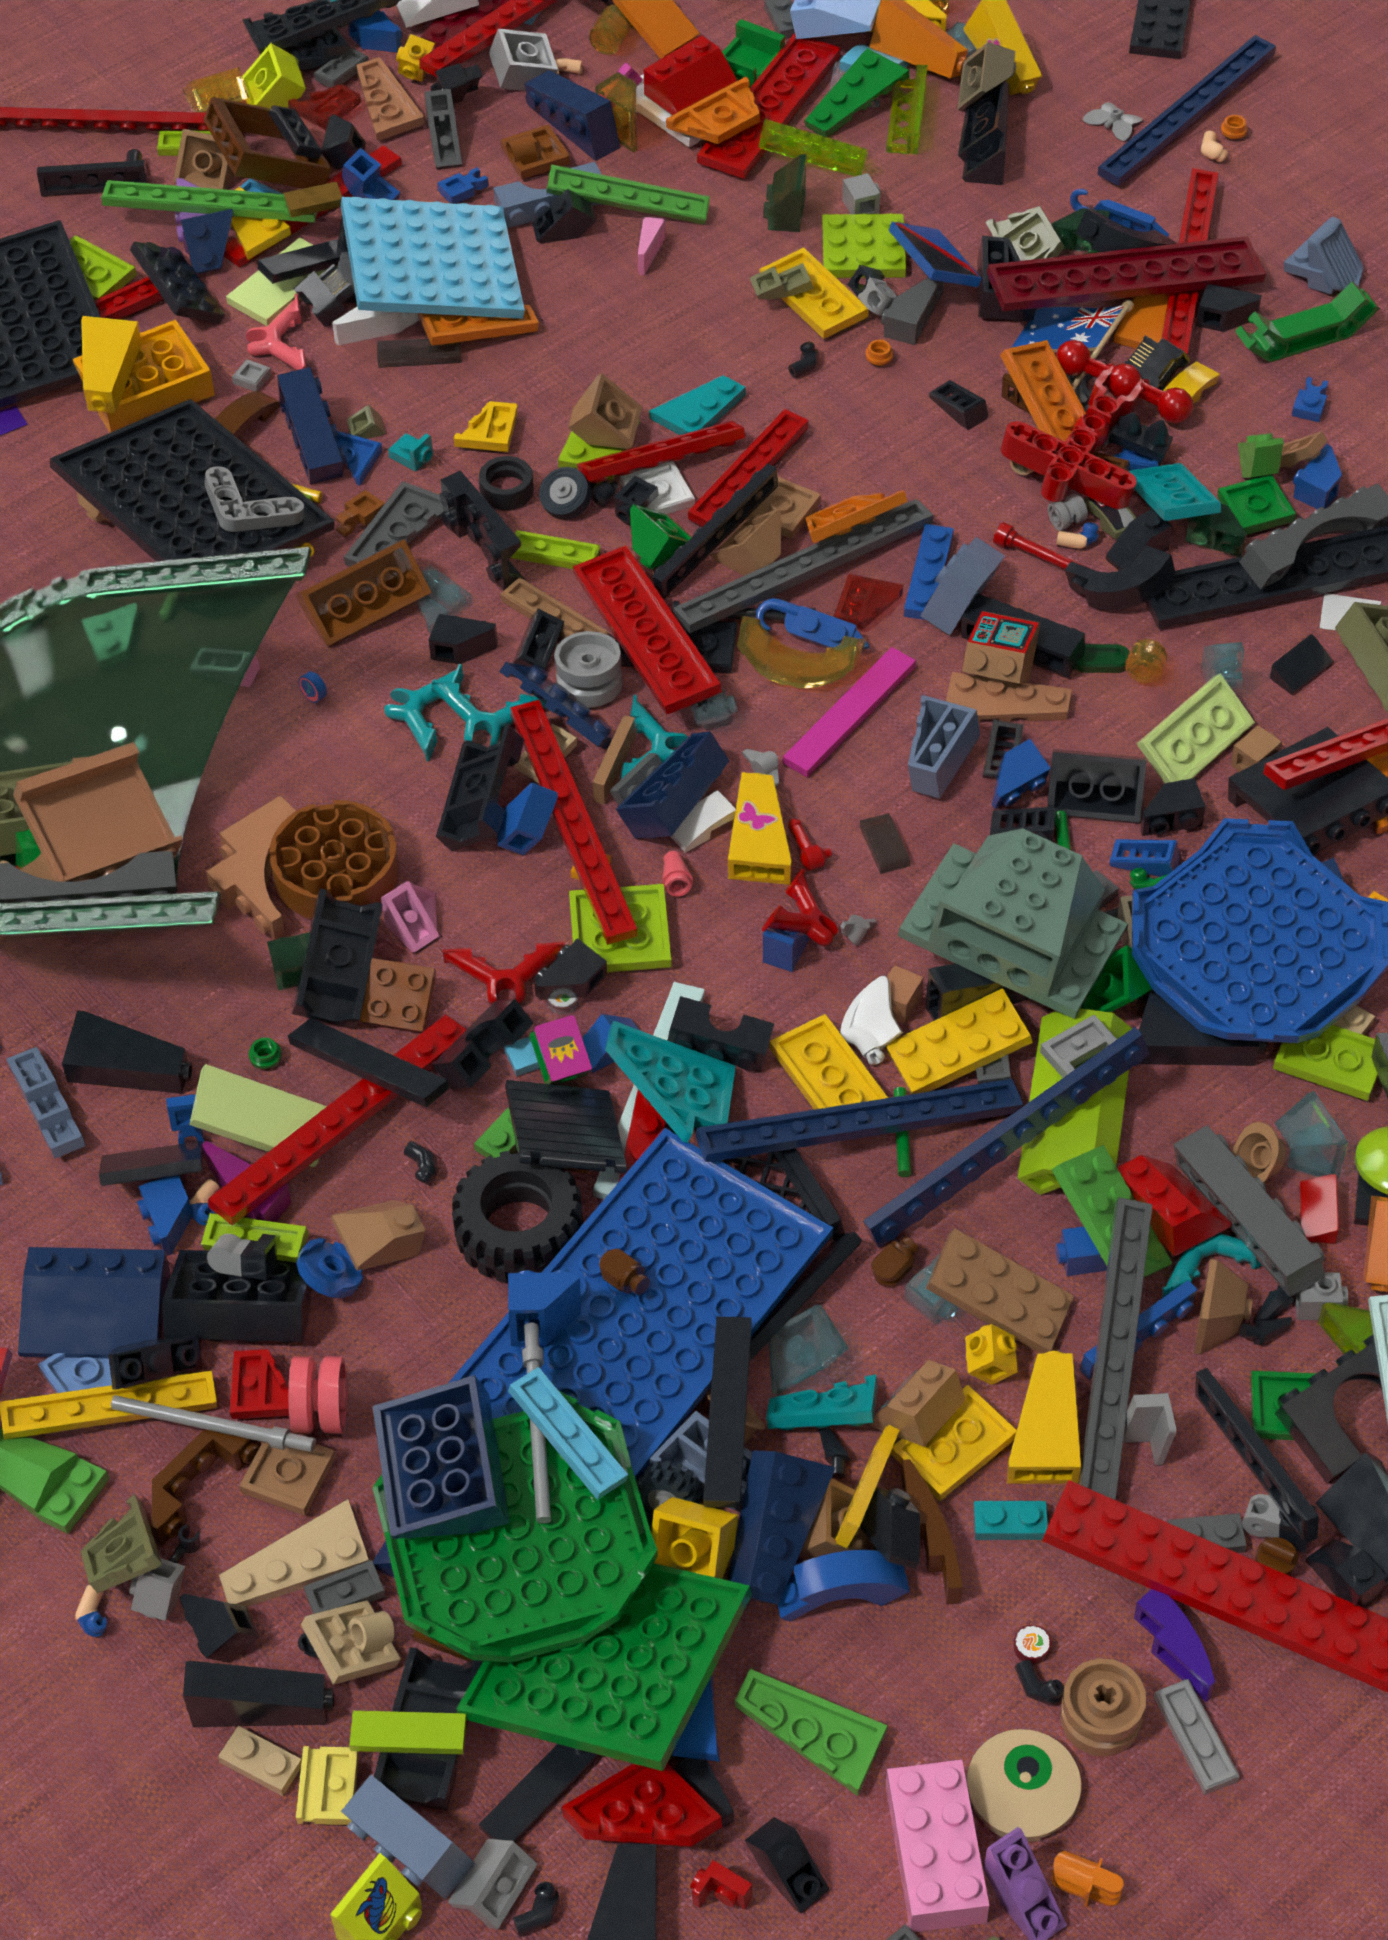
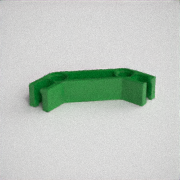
(1310, 327)

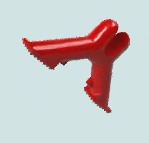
(809, 921)
(503, 978)

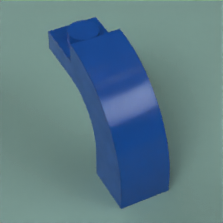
(842, 1576)

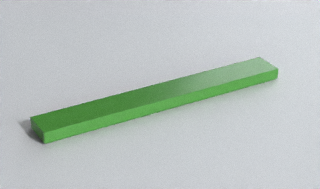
(198, 200)

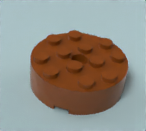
(335, 849)

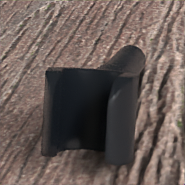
(185, 1545)

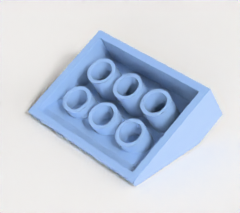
(832, 17)

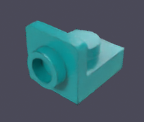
(411, 451)

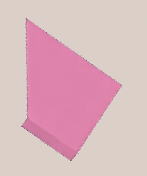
(411, 915)

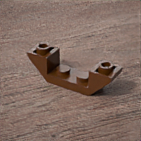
(175, 1478)

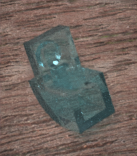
(1223, 659)

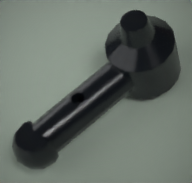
(603, 492)

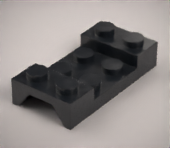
(471, 514)
(472, 800)
(337, 961)
(426, 1688)

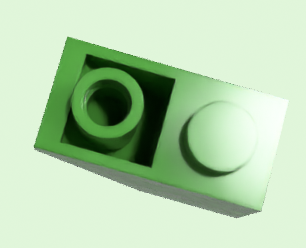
(1260, 455)

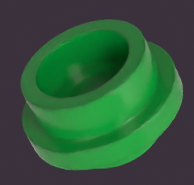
(261, 1047)

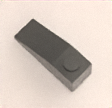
(442, 128)
(912, 311)

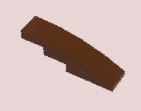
(934, 1532)

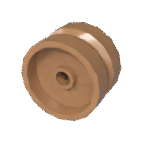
(1103, 1707)

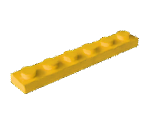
(93, 1405)

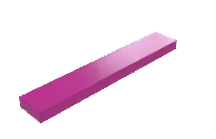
(849, 712)

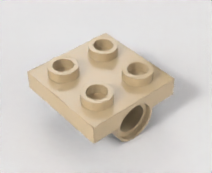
(352, 1641)

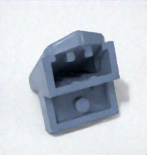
(1327, 259)

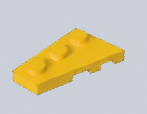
(258, 233)

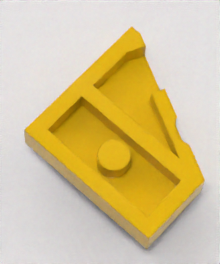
(490, 428)

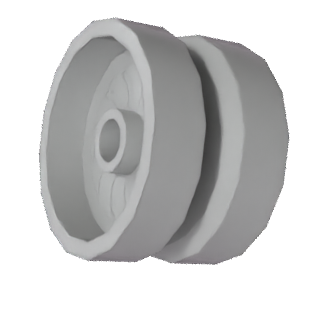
(589, 667)

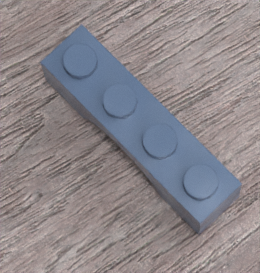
(525, 204)

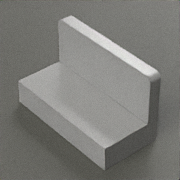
(1151, 1420)
(494, 1881)

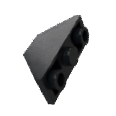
(153, 1360)

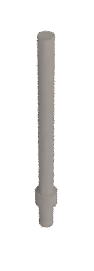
(532, 1358)
(277, 1437)

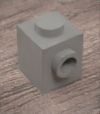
(861, 195)
(1328, 1289)
(157, 1590)

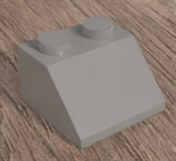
(520, 57)

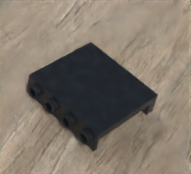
(1322, 808)

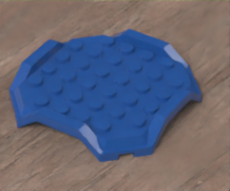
(1258, 937)

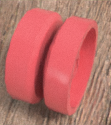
(318, 1395)

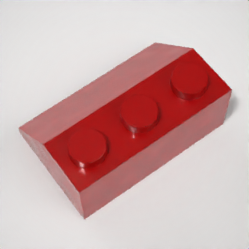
(687, 75)
(1179, 1210)

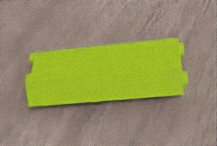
(1084, 1127)

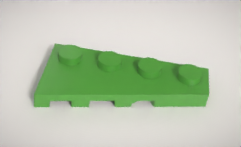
(819, 1730)

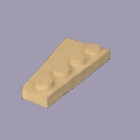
(298, 1559)

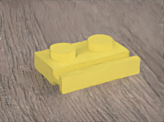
(326, 1784)

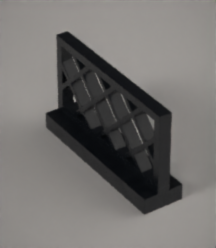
(802, 1180)

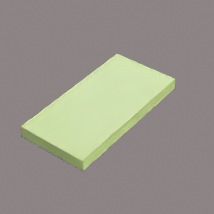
(265, 300)
(1196, 732)
(248, 1109)

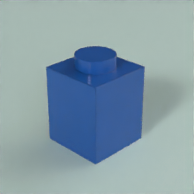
(1078, 1252)

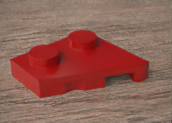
(257, 1386)

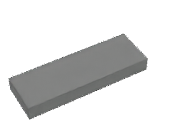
(1196, 1737)

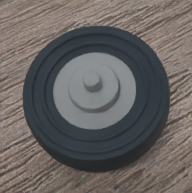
(565, 493)

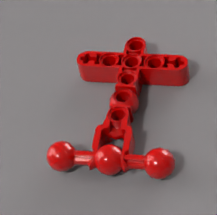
(1072, 462)

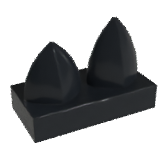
(1144, 440)

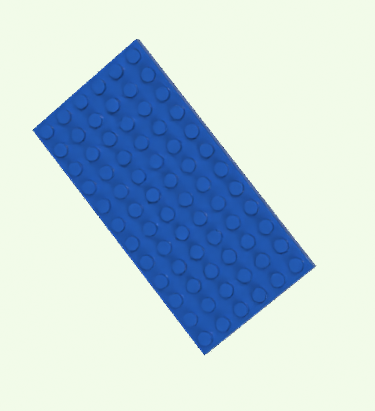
(710, 1251)

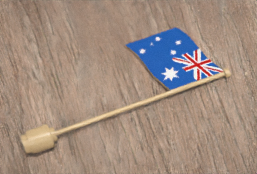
(1064, 324)

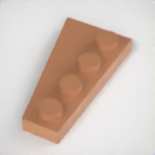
(386, 100)
(1007, 699)

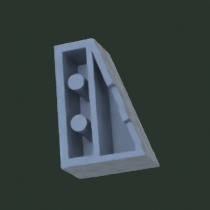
(960, 583)
(941, 744)
(689, 1448)
(406, 1837)

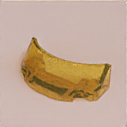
(794, 666)

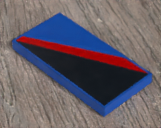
(935, 254)

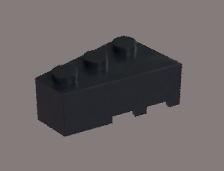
(994, 251)

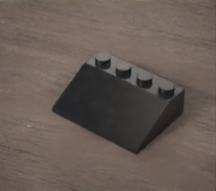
(234, 1306)

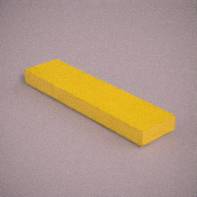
(866, 1486)

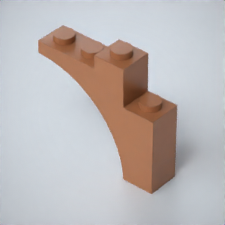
(247, 866)

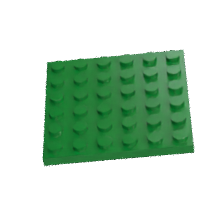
(626, 1686)

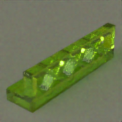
(912, 116)
(819, 149)

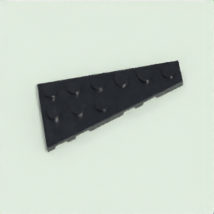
(309, 21)

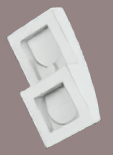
(703, 818)

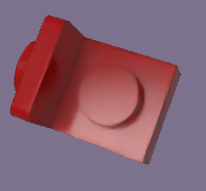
(727, 1886)

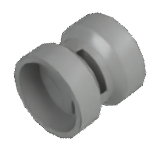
(1067, 511)

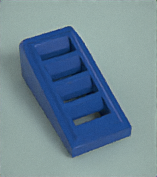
(1165, 854)

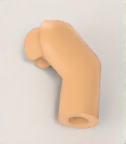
(569, 65)
(1212, 149)

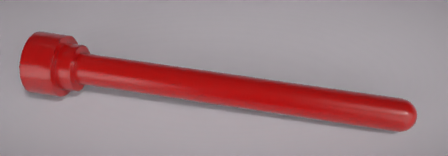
(1007, 536)

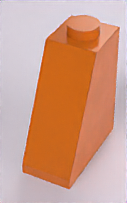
(1377, 1245)

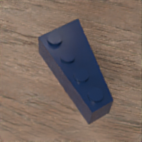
(574, 112)
(310, 425)
(673, 788)
(775, 1520)

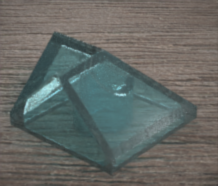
(1313, 1138)
(803, 1348)

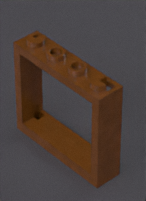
(227, 120)

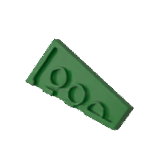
(855, 91)

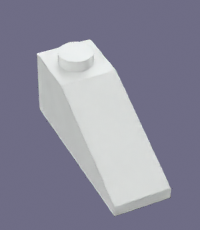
(365, 325)

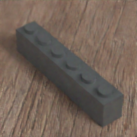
(1253, 1214)

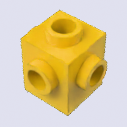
(409, 57)
(991, 1354)

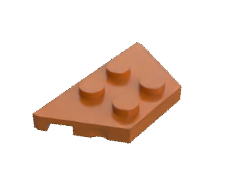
(719, 114)
(852, 511)

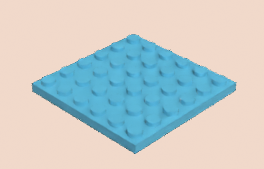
(431, 258)

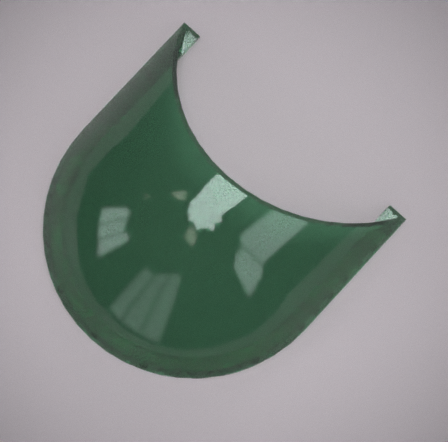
(139, 660)

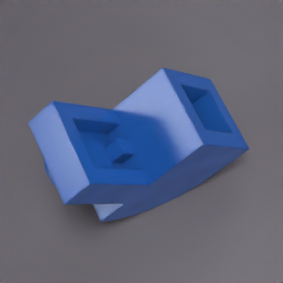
(363, 178)

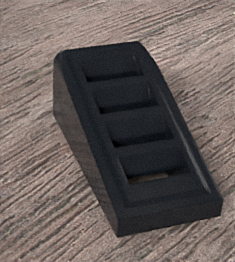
(962, 405)
(1004, 730)
(1035, 816)

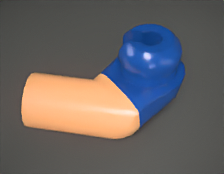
(1079, 540)
(199, 1202)
(88, 1615)

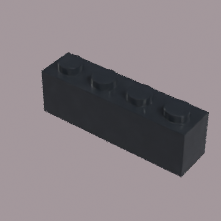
(1057, 644)

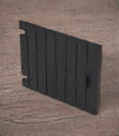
(565, 1126)

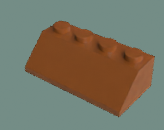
(363, 593)

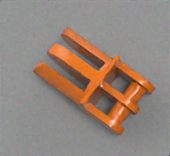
(1086, 1879)

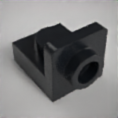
(634, 492)

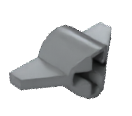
(763, 763)
(856, 928)

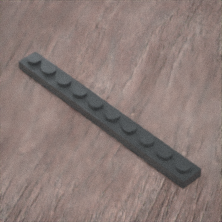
(801, 566)
(1115, 1347)

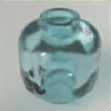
(715, 711)

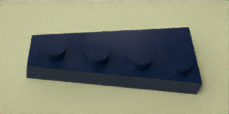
(558, 702)

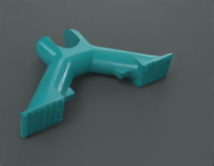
(412, 710)
(476, 719)
(660, 739)
(1190, 1259)

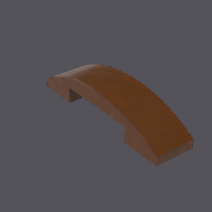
(246, 411)

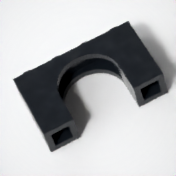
(1311, 1415)

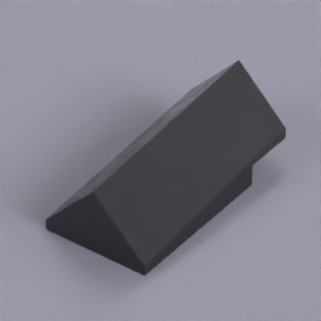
(984, 138)

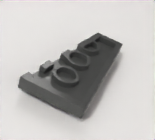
(402, 517)

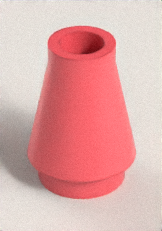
(676, 875)

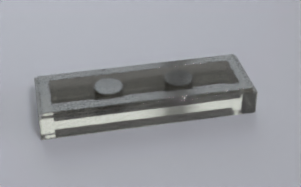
(416, 353)

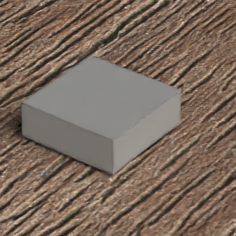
(251, 375)

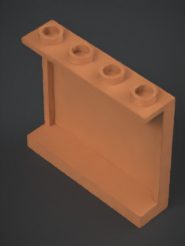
(94, 815)

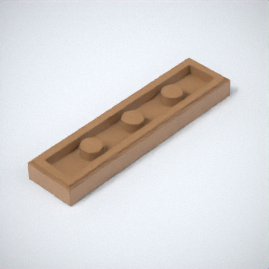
(528, 598)

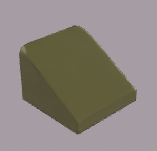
(366, 423)

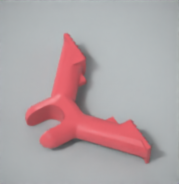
(268, 341)

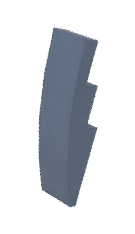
(45, 1102)

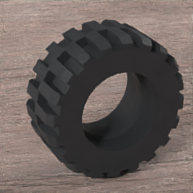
(504, 1182)

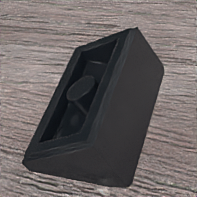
(539, 640)
(1300, 665)
(703, 1781)

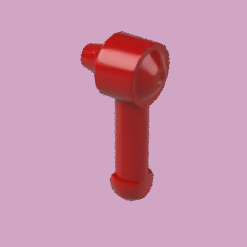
(811, 855)

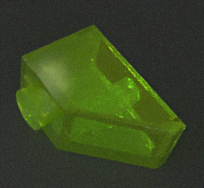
(1346, 1326)

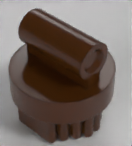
(1277, 1554)

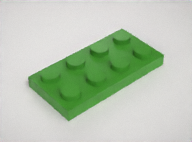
(1092, 1189)

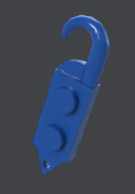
(1120, 214)
(810, 624)

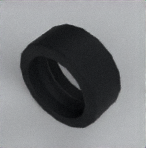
(506, 467)

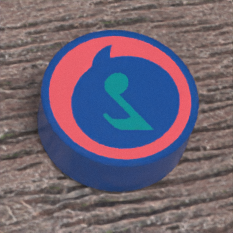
(312, 686)

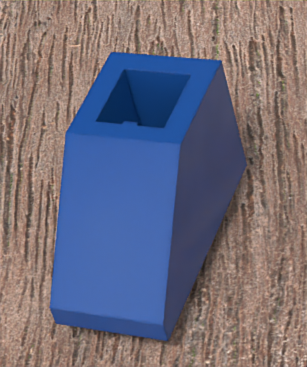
(376, 33)
(1319, 480)
(1019, 771)
(526, 818)
(168, 1210)

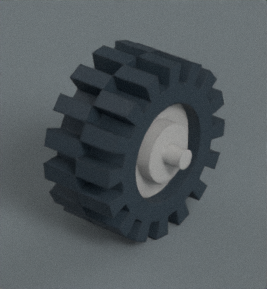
(662, 1482)

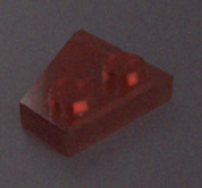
(323, 104)
(866, 599)

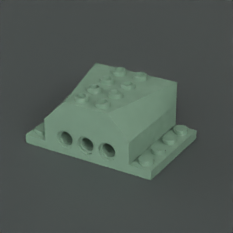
(1019, 917)

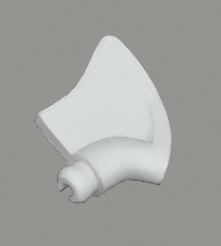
(870, 1021)

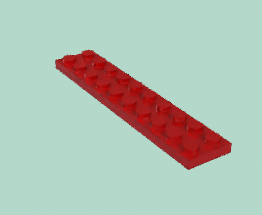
(1221, 1583)

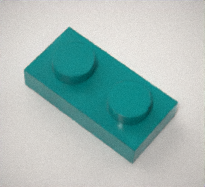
(1010, 1520)

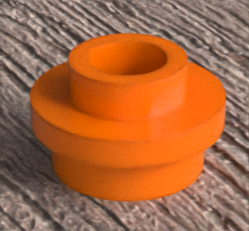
(1234, 127)
(879, 352)

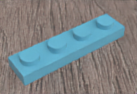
(568, 1433)

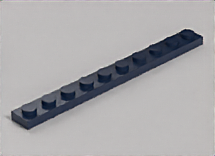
(1186, 110)
(858, 1120)
(1006, 1137)

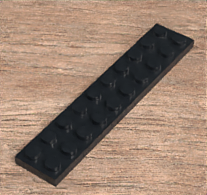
(1317, 569)

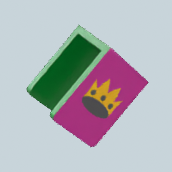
(560, 1051)

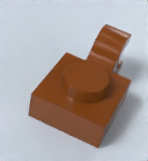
(358, 509)

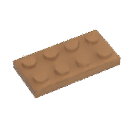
(999, 1291)

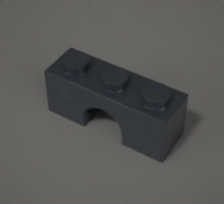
(742, 1046)
(467, 1057)

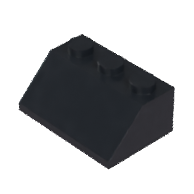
(1097, 785)

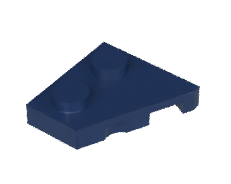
(207, 239)

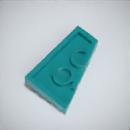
(699, 407)
(837, 1406)

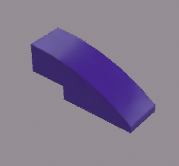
(1175, 1641)

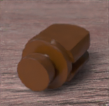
(894, 1262)
(623, 1272)

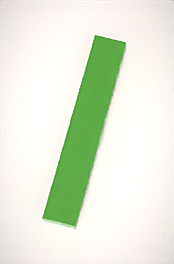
(629, 194)

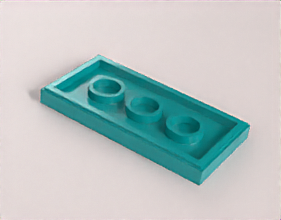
(1174, 492)

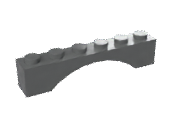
(1272, 557)
(143, 876)

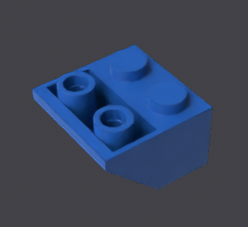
(542, 1299)

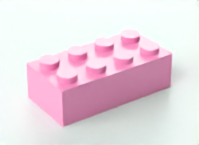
(936, 1846)

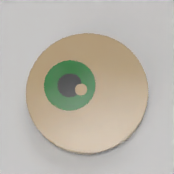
(1024, 1783)

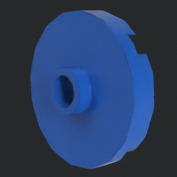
(328, 1269)

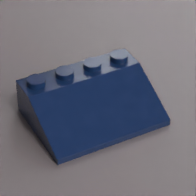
(90, 1300)
(441, 1461)

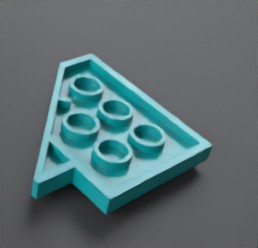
(677, 1081)

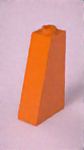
(915, 39)

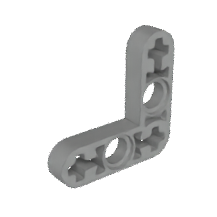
(288, 509)

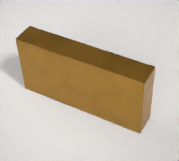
(313, 199)

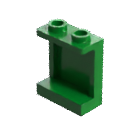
(752, 50)

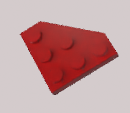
(643, 1808)

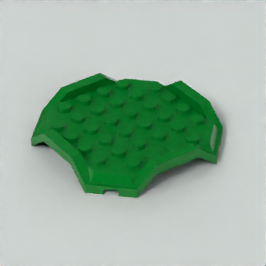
(525, 1581)

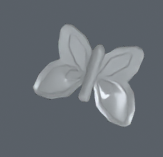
(1112, 115)

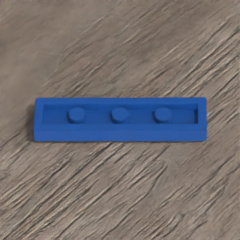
(929, 562)
(1153, 1320)

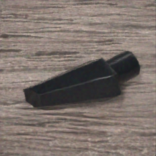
(1274, 1304)
(1265, 1330)
(834, 1453)

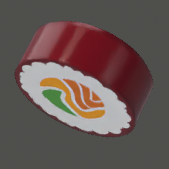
(1032, 1644)

